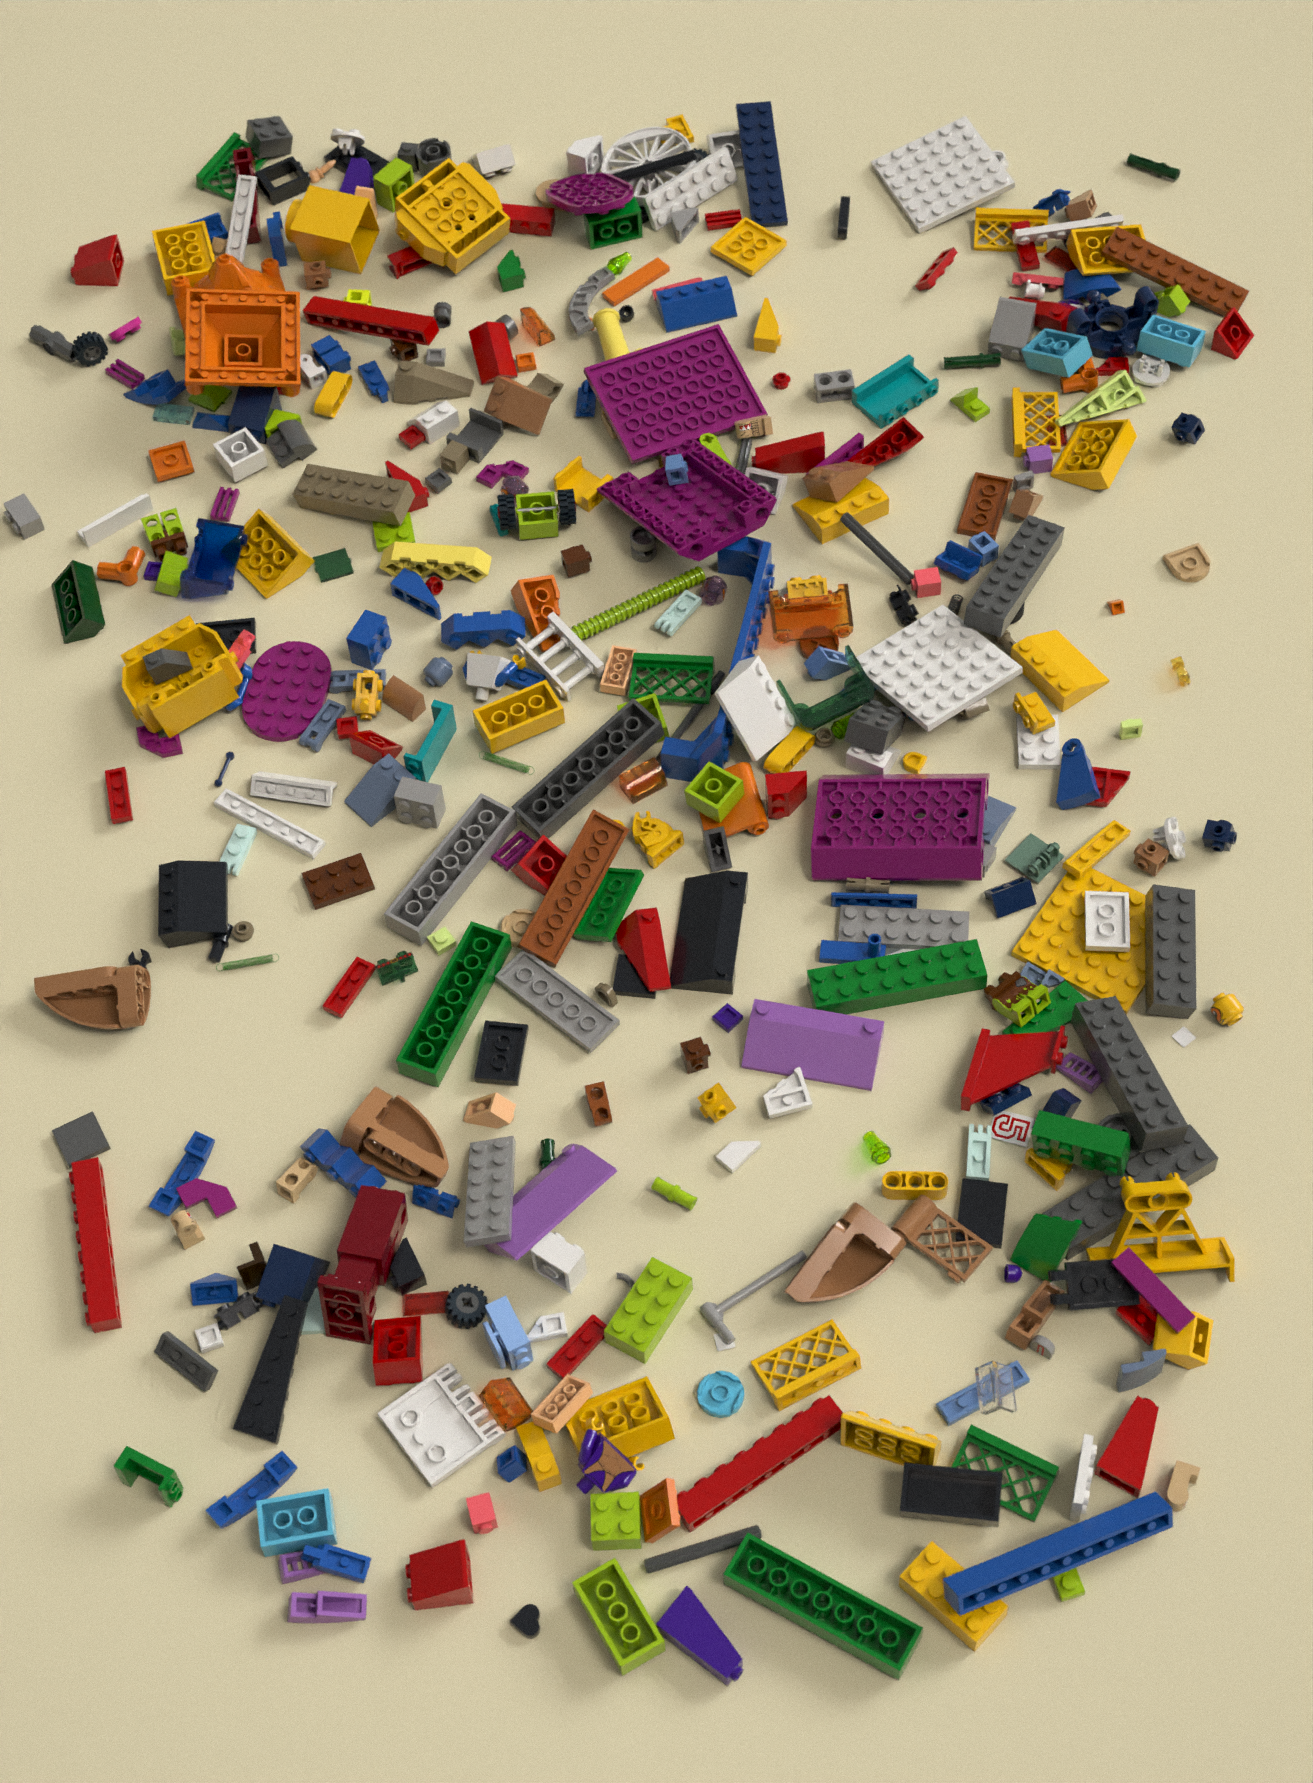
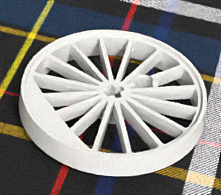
(639, 136)

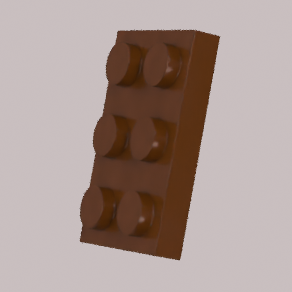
(338, 881)

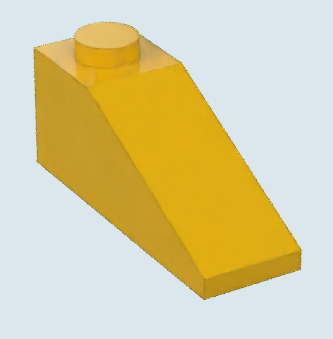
(767, 330)
(539, 1456)

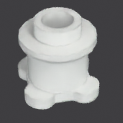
(1034, 291)

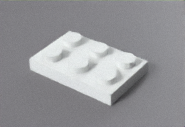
(1040, 749)
(1107, 921)
(1083, 1478)

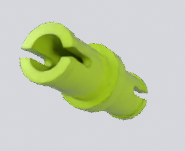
(674, 1193)

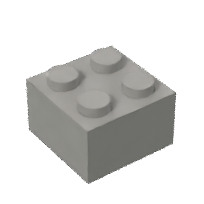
(419, 802)

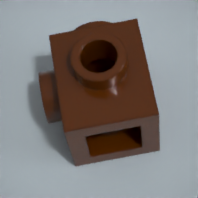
(403, 350)
(576, 560)
(695, 1055)

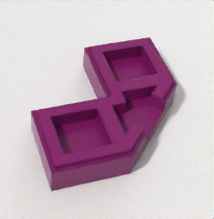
(493, 473)
(162, 747)
(201, 1190)

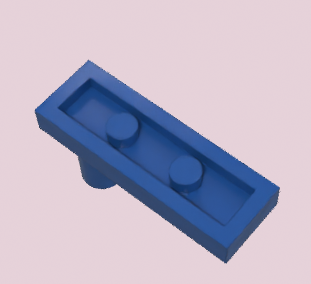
(843, 952)

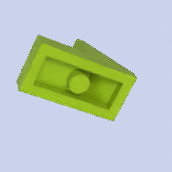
(970, 404)
(1069, 1585)

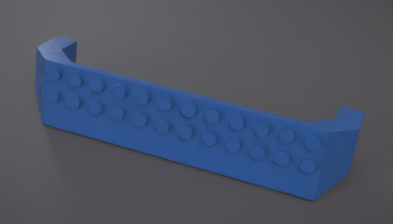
(753, 560)

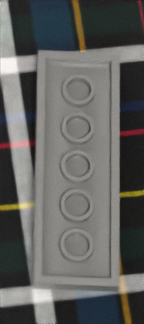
(903, 926)
(557, 1000)
(490, 1191)

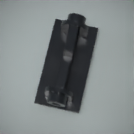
(907, 612)
(245, 1305)

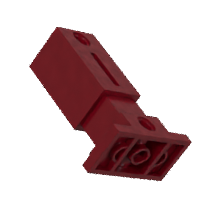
(363, 1263)

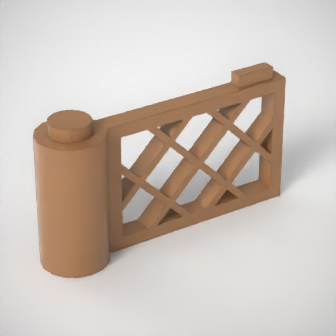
(915, 1224)

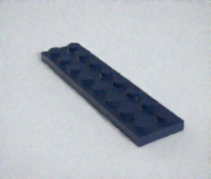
(761, 164)

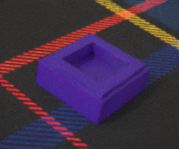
(152, 571)
(727, 1018)

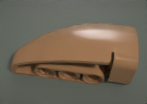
(99, 996)
(396, 1139)
(846, 1258)

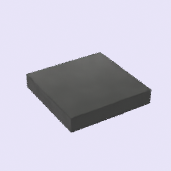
(81, 1139)

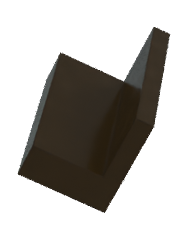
(252, 1272)

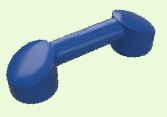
(247, 675)

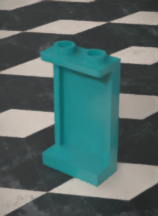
(435, 744)

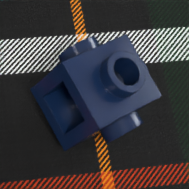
(1188, 428)
(1219, 835)

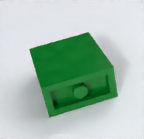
(135, 1464)

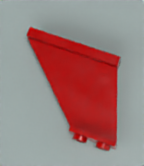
(1009, 1059)

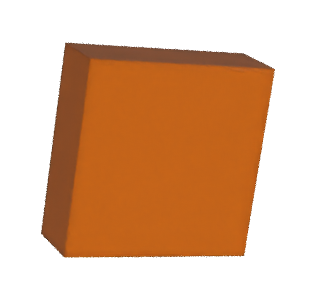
(525, 362)

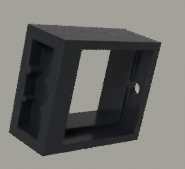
(287, 190)

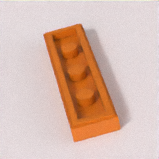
(635, 281)

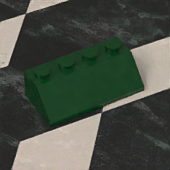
(78, 602)

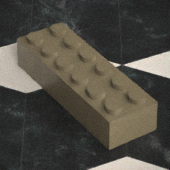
(354, 494)

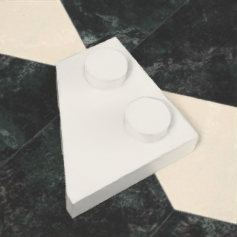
(788, 1096)

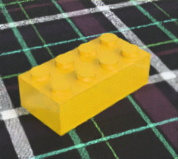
(518, 716)
(925, 1585)

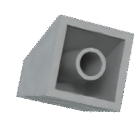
(1012, 328)

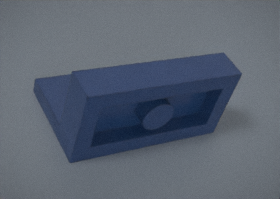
(1011, 896)

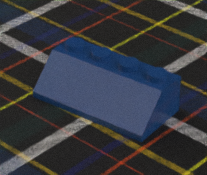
(696, 304)

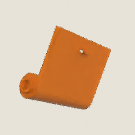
(747, 812)

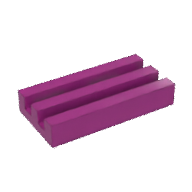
(127, 371)
(235, 494)
(515, 853)

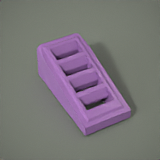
(1088, 1085)
(295, 1574)

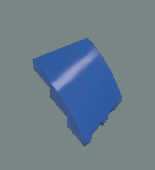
(1078, 286)
(156, 389)

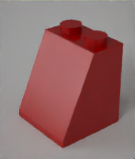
(98, 263)
(440, 1577)

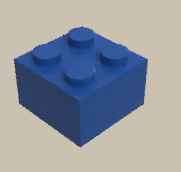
(369, 639)

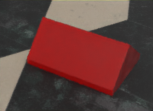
(492, 352)

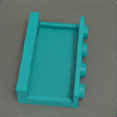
(893, 392)

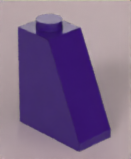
(357, 174)

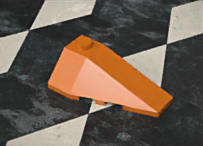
(535, 600)

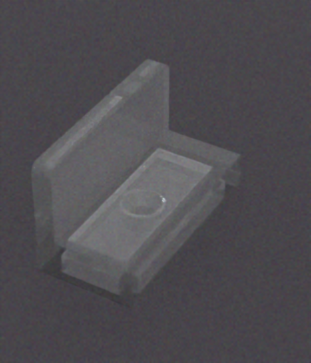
(995, 1388)

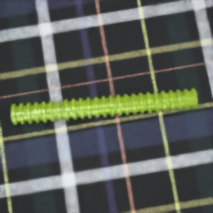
(639, 603)

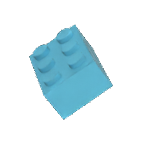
(1171, 341)
(1057, 352)
(296, 1521)

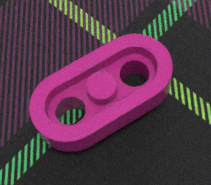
(132, 326)

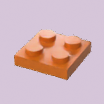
(171, 461)
(659, 1510)

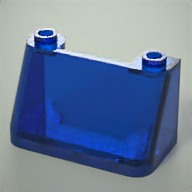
(213, 559)

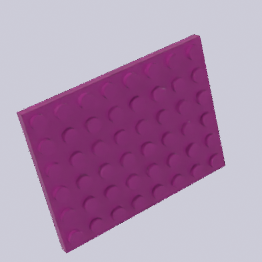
(674, 392)

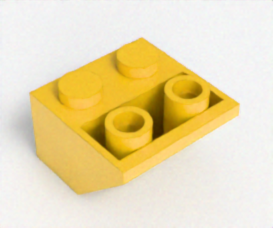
(1189, 1346)

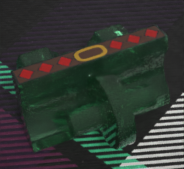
(396, 968)

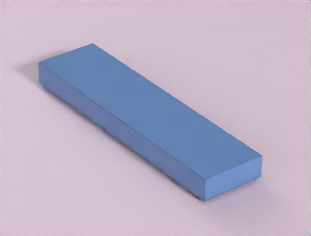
(966, 1401)

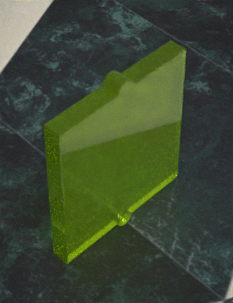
(211, 397)

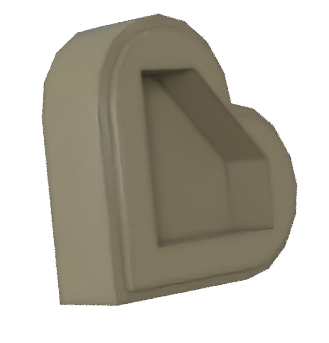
(607, 994)

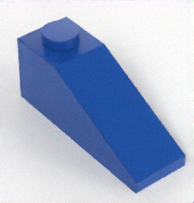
(411, 589)

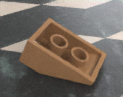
(518, 404)
(835, 480)

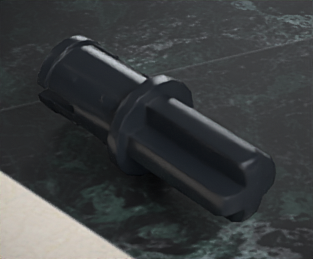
(219, 946)

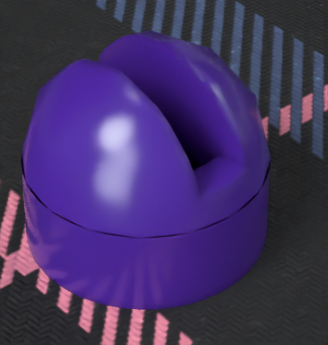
(1012, 1273)

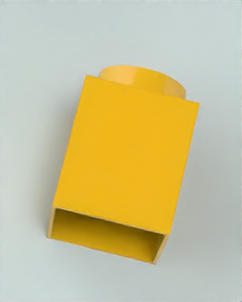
(332, 228)

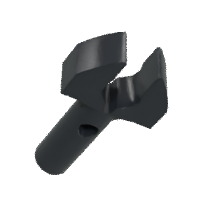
(144, 960)

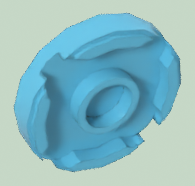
(720, 1394)

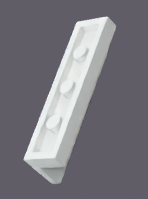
(116, 520)
(292, 788)

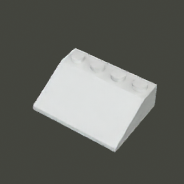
(755, 707)

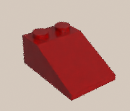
(540, 865)
(398, 1351)

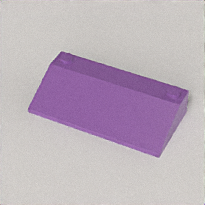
(820, 1042)
(552, 1198)

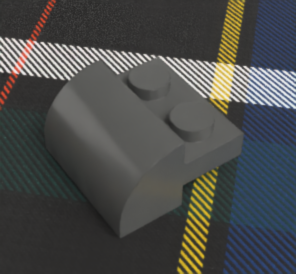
(291, 442)

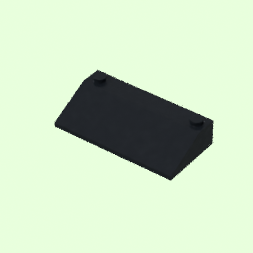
(709, 932)

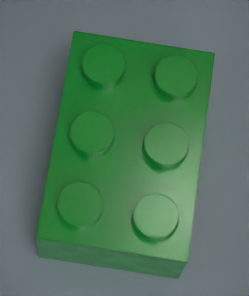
(615, 226)

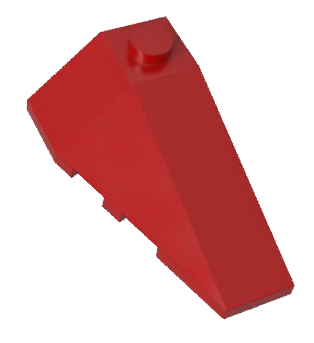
(1050, 314)
(890, 444)
(644, 945)

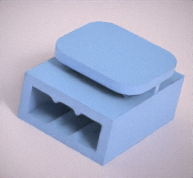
(506, 1335)

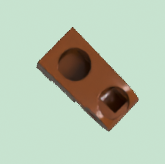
(598, 1103)

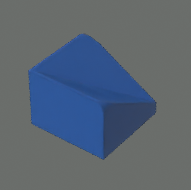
(511, 1463)

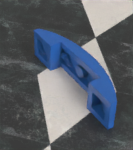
(189, 1168)
(260, 1487)

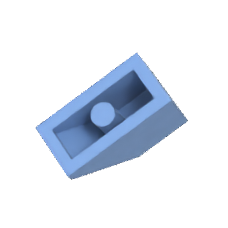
(826, 663)

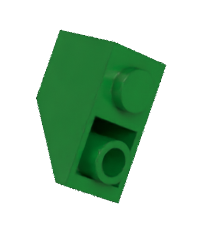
(509, 272)

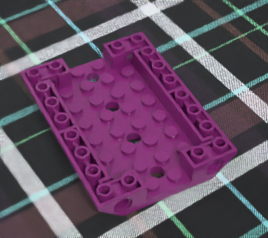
(697, 515)
(898, 842)

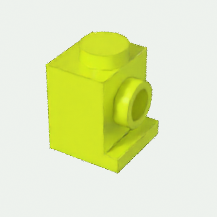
(359, 297)

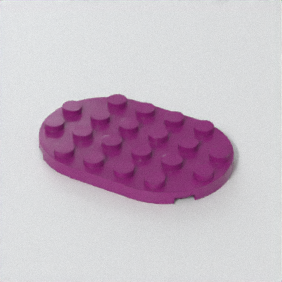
(590, 193)
(286, 690)

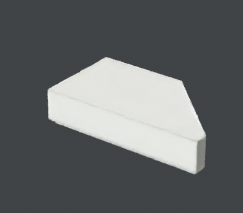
(737, 1153)
(548, 1328)

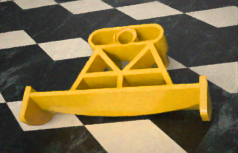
(1167, 1255)

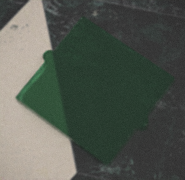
(333, 565)

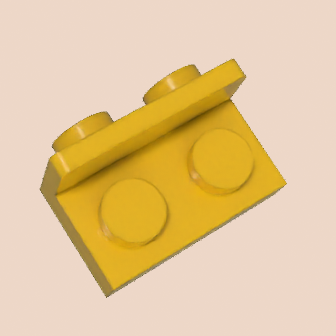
(806, 588)
(1033, 712)

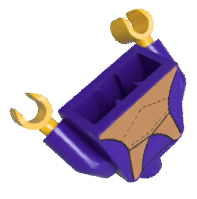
(604, 1462)

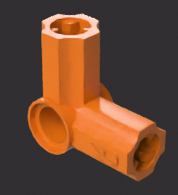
(1085, 379)
(125, 570)

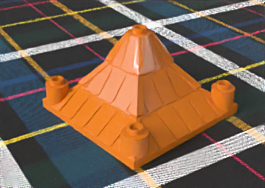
(228, 274)
(242, 339)

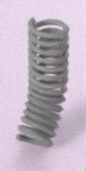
(621, 1276)

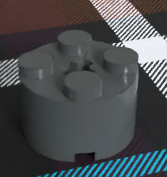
(431, 154)

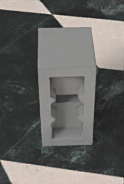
(833, 386)

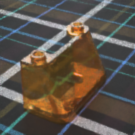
(810, 616)

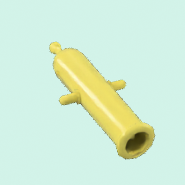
(610, 333)

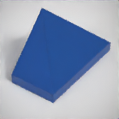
(211, 421)
(214, 1290)

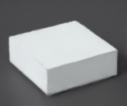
(209, 1338)

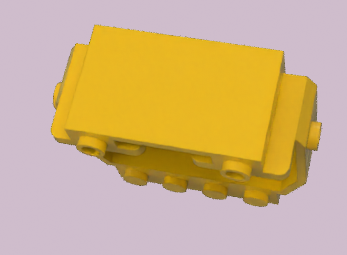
(432, 227)
(188, 696)

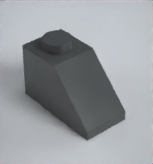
(407, 154)
(166, 664)

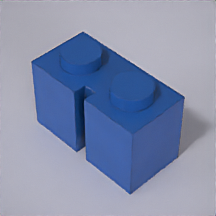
(331, 355)

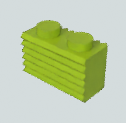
(170, 572)

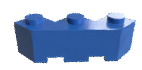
(482, 628)
(340, 1162)

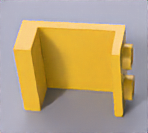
(582, 482)

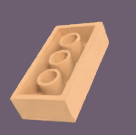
(618, 671)
(561, 1403)

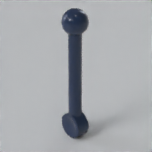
(230, 756)

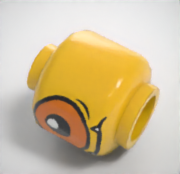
(1227, 1009)

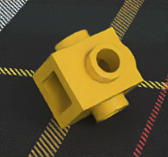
(716, 1103)

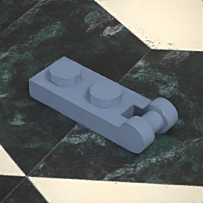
(349, 675)
(322, 725)

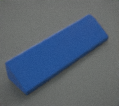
(874, 899)

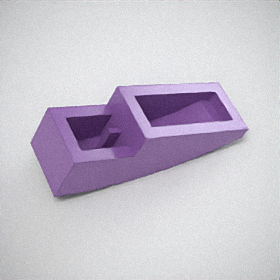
(326, 1607)

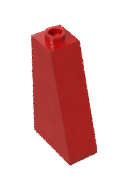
(791, 455)
(1128, 1451)

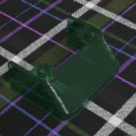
(856, 693)

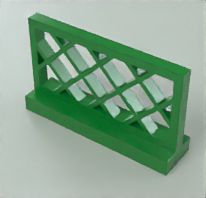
(220, 162)
(673, 665)
(1016, 1457)

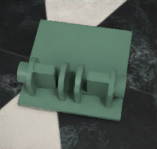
(1035, 857)

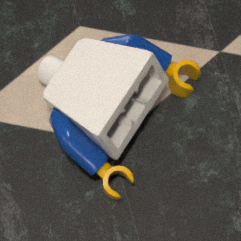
(489, 672)

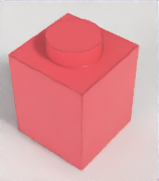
(926, 582)
(482, 1513)

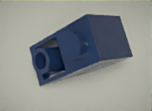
(1062, 1103)

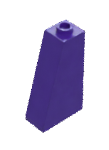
(699, 1637)

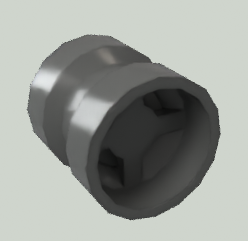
(442, 314)

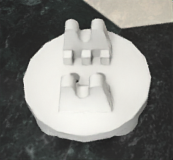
(347, 140)
(1150, 371)
(1172, 837)

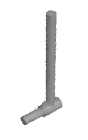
(714, 1312)

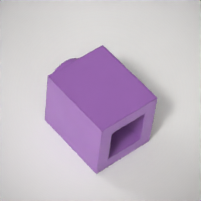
(1038, 459)

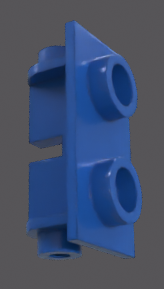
(1058, 199)
(585, 401)
(430, 1199)

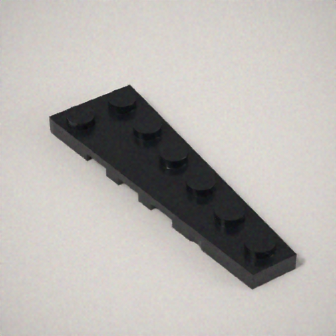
(268, 1391)

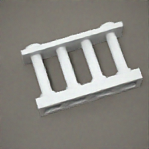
(567, 639)

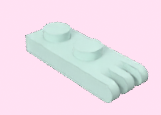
(678, 612)
(238, 847)
(979, 1153)

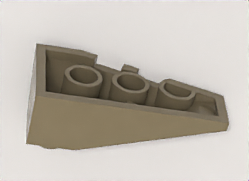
(422, 382)

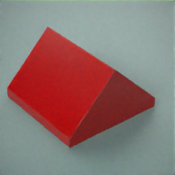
(1231, 335)
(372, 746)

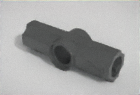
(52, 342)

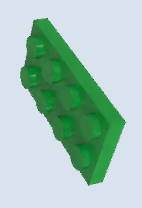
(609, 905)

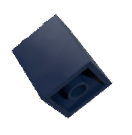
(253, 410)
(290, 1274)

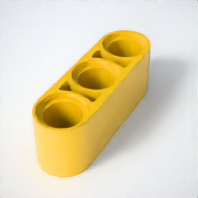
(333, 394)
(789, 751)
(924, 1179)

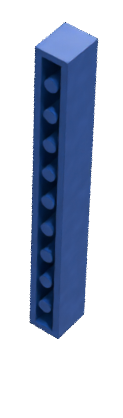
(1057, 1553)

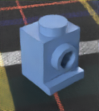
(676, 469)
(985, 546)

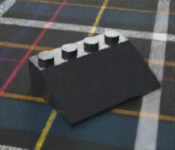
(192, 901)

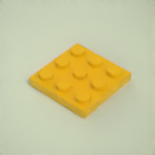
(748, 246)

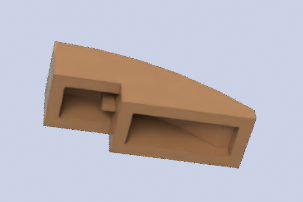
(1033, 1315)

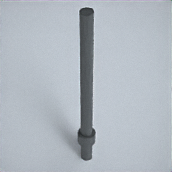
(695, 710)

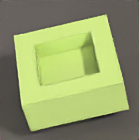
(1130, 729)
(441, 941)

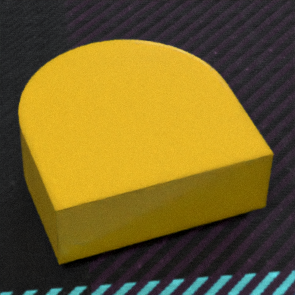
(914, 762)

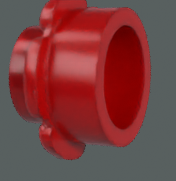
(781, 380)
(434, 584)

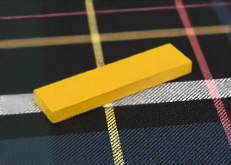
(1096, 849)

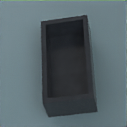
(951, 1494)

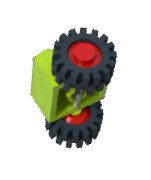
(537, 513)

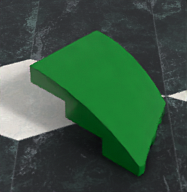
(1045, 1244)

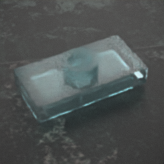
(173, 413)

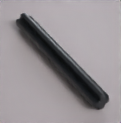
(656, 166)

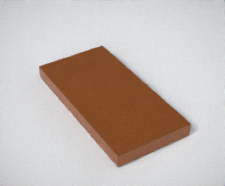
(985, 505)

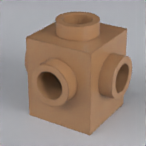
(316, 274)
(1150, 857)

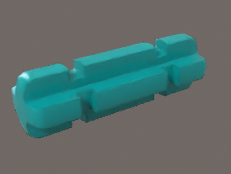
(494, 513)

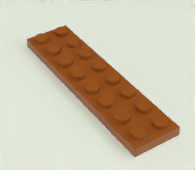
(1171, 270)
(573, 888)

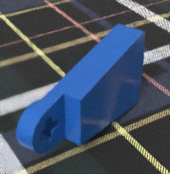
(276, 238)
(1076, 780)

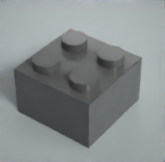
(269, 137)

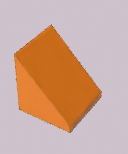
(1116, 606)

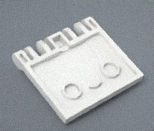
(437, 1425)

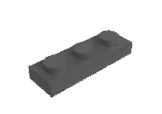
(186, 1361)

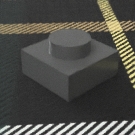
(438, 480)

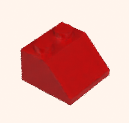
(785, 792)

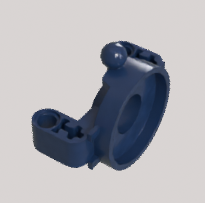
(1131, 319)

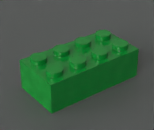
(1080, 1143)

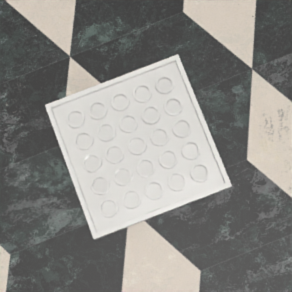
(943, 174)
(937, 667)

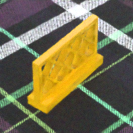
(1000, 216)
(1019, 419)
(818, 1377)

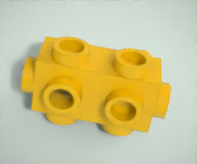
(366, 701)

